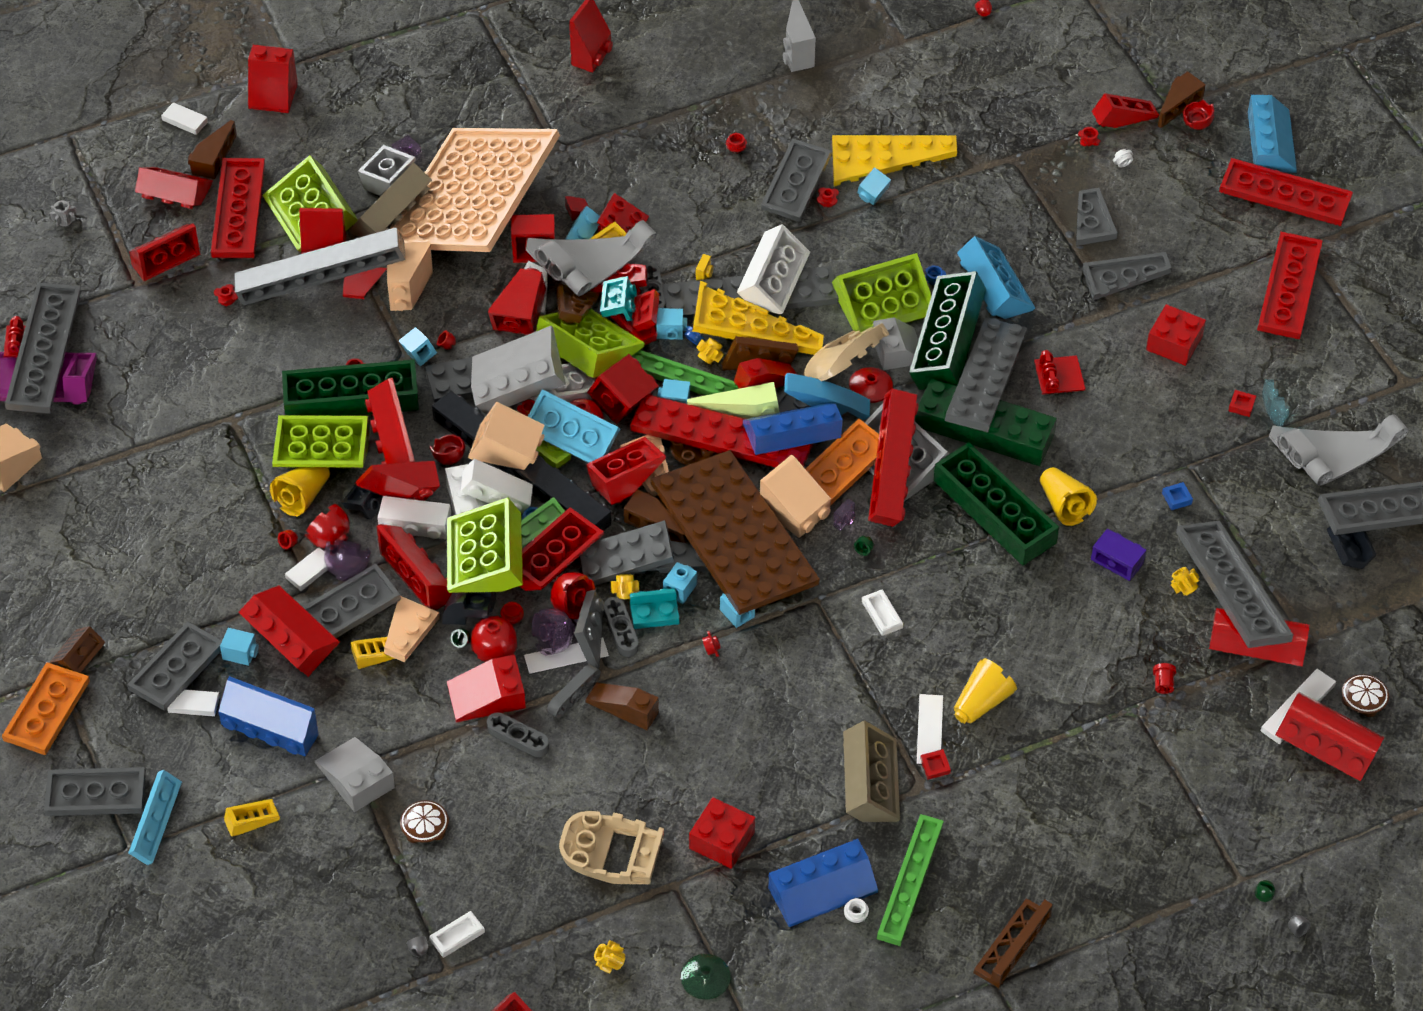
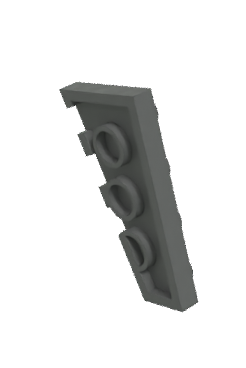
(1122, 273)

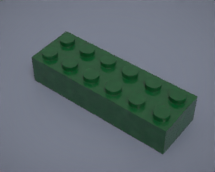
(948, 329)
(345, 388)
(1013, 432)
(996, 503)

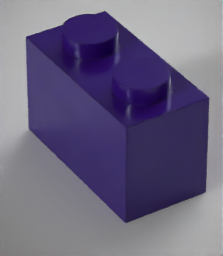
(1118, 554)

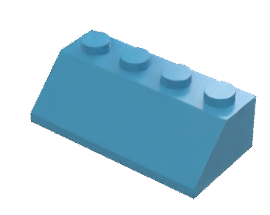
(1271, 134)
(1003, 289)

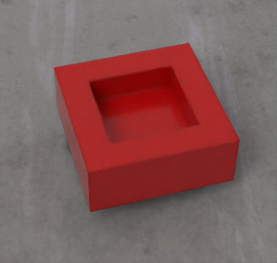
(1242, 403)
(935, 764)

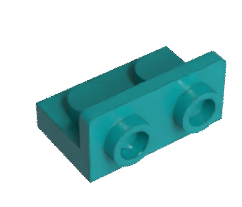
(618, 298)
(654, 608)

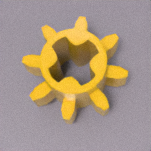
(710, 350)
(1185, 580)
(624, 586)
(609, 956)

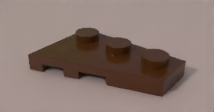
(573, 307)
(750, 348)

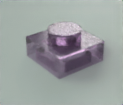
(407, 146)
(844, 515)

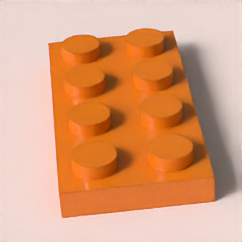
(845, 460)
(45, 708)

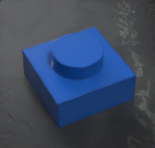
(1177, 496)

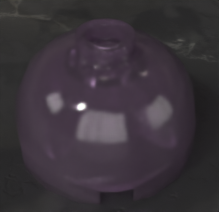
(345, 559)
(552, 630)

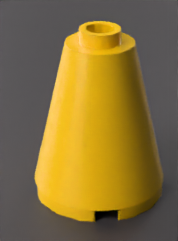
(298, 488)
(1067, 496)
(983, 691)

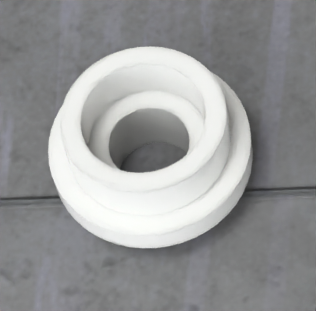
(1123, 158)
(856, 904)

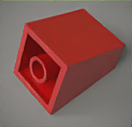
(271, 78)
(519, 303)
(622, 388)

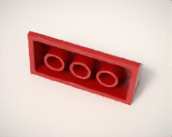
(389, 423)
(556, 549)
(413, 566)
(289, 628)

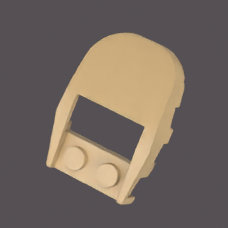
(837, 354)
(588, 840)

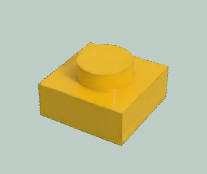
(704, 268)

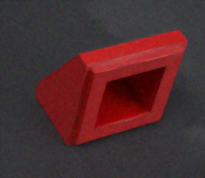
(574, 206)

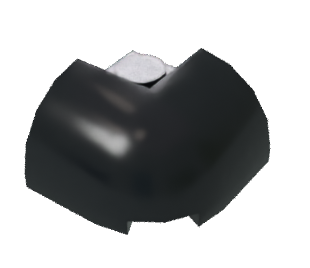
(468, 604)

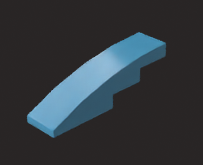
(818, 392)

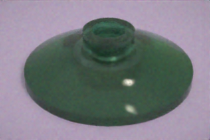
(705, 985)

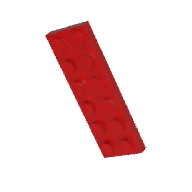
(1286, 192)
(238, 208)
(1289, 285)

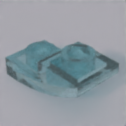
(1274, 405)

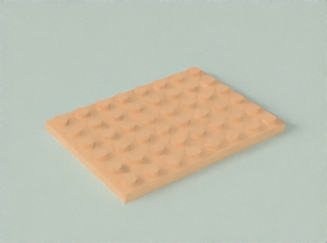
(475, 187)

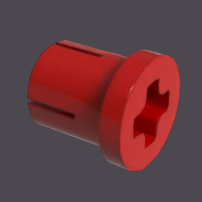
(1164, 677)

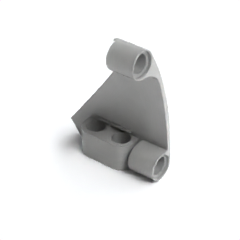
(589, 262)
(1336, 453)

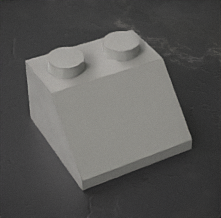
(384, 169)
(899, 346)

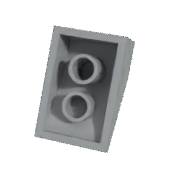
(799, 40)
(356, 773)

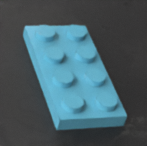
(573, 427)

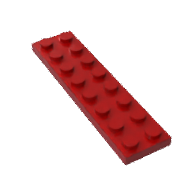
(705, 430)

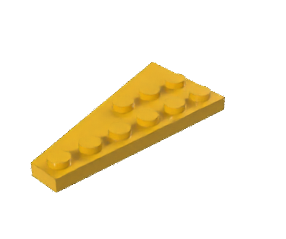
(858, 154)
(730, 317)

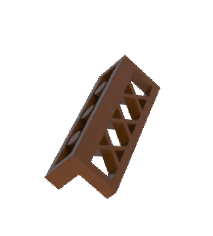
(1017, 945)

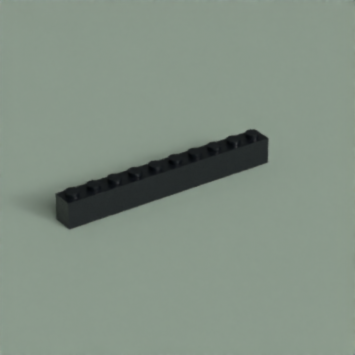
(547, 481)

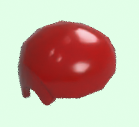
(1198, 115)
(448, 449)

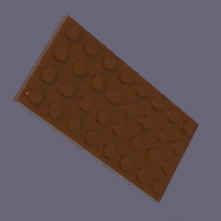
(734, 532)

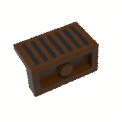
(79, 649)

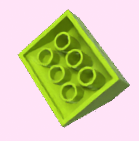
(305, 187)
(884, 292)
(591, 344)
(321, 441)
(485, 549)

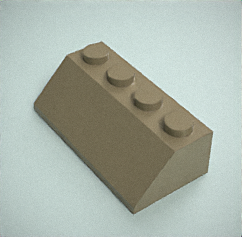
(393, 202)
(871, 774)

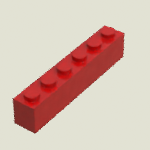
(893, 457)

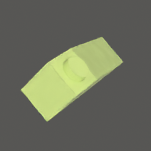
(742, 402)

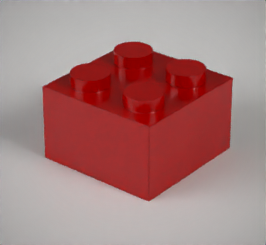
(526, 227)
(1175, 334)
(722, 832)

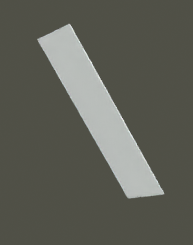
(573, 654)
(929, 724)

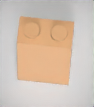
(409, 277)
(507, 438)
(17, 455)
(795, 497)

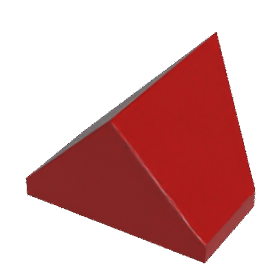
(359, 284)

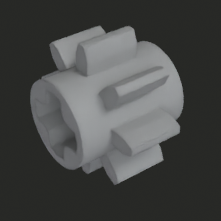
(63, 213)

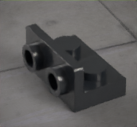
(363, 500)
(1353, 548)

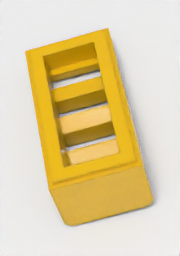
(369, 659)
(245, 825)

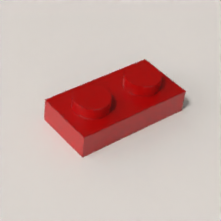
(646, 310)

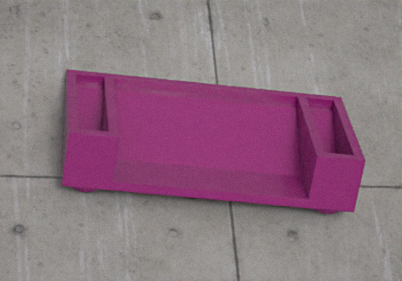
(74, 380)

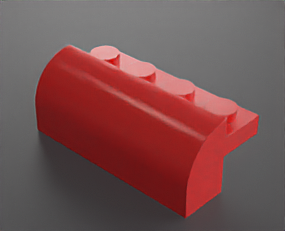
(1227, 639)
(1329, 736)

